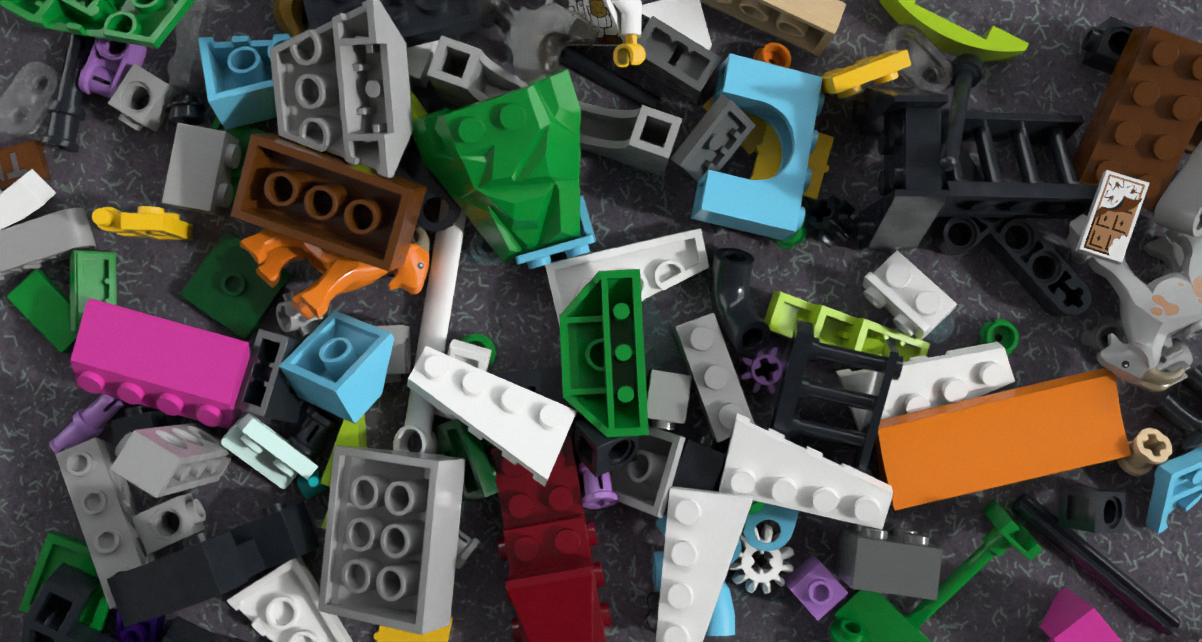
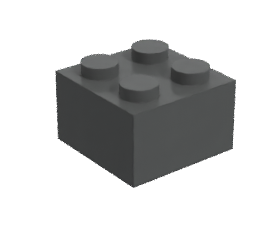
(888, 562)

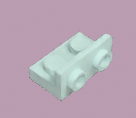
(267, 451)

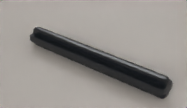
(1096, 564)

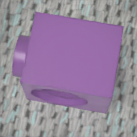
(815, 587)

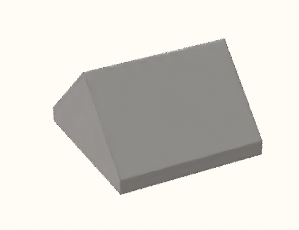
(648, 480)

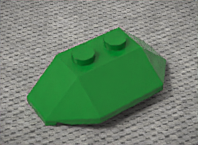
(606, 354)

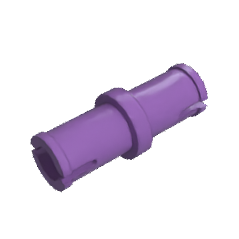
(87, 422)

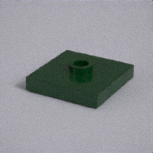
(231, 289)

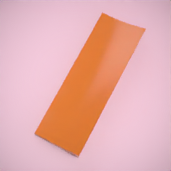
(1001, 438)

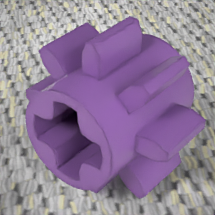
(754, 363)

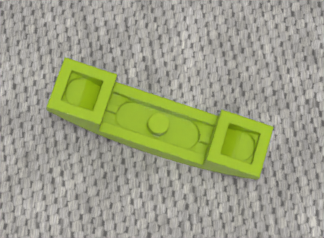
(950, 38)

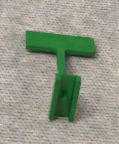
(890, 625)

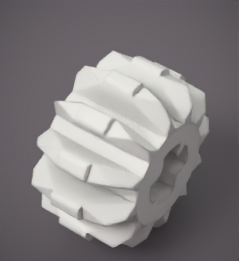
(767, 572)

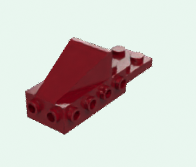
(550, 553)

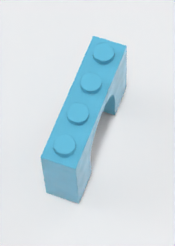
(790, 105)

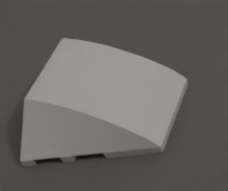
(347, 88)

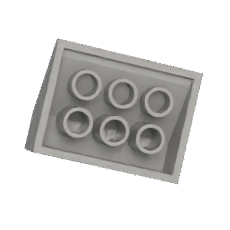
(392, 537)

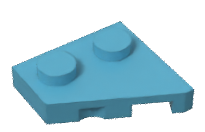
(1176, 484)

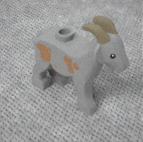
(1154, 310)

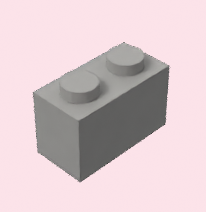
(201, 170)

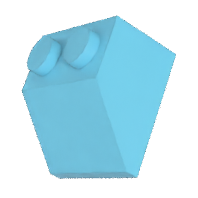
(340, 366)

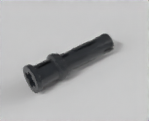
(67, 109)

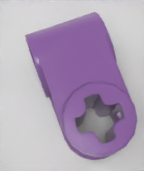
(108, 66)

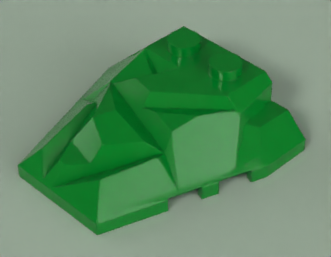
(123, 21)
(511, 163)

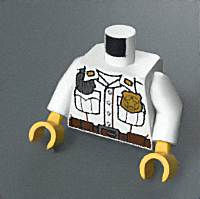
(618, 26)

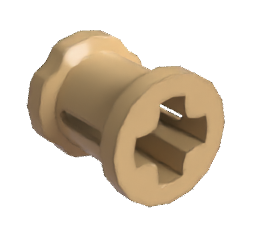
(1147, 449)

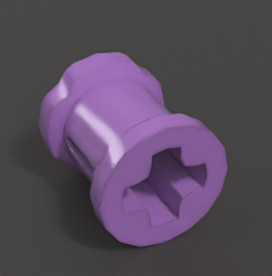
(597, 489)

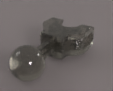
(536, 34)

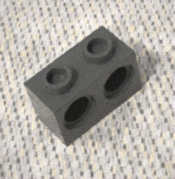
(676, 60)

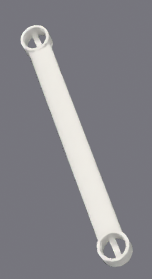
(434, 326)

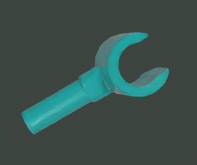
(311, 486)

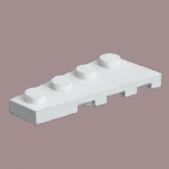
(661, 264)
(935, 380)
(510, 417)
(800, 478)
(697, 555)
(286, 607)

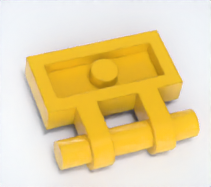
(879, 68)
(146, 223)

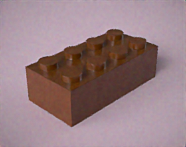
(1145, 112)
(327, 201)

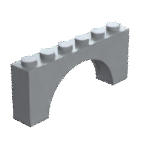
(632, 137)

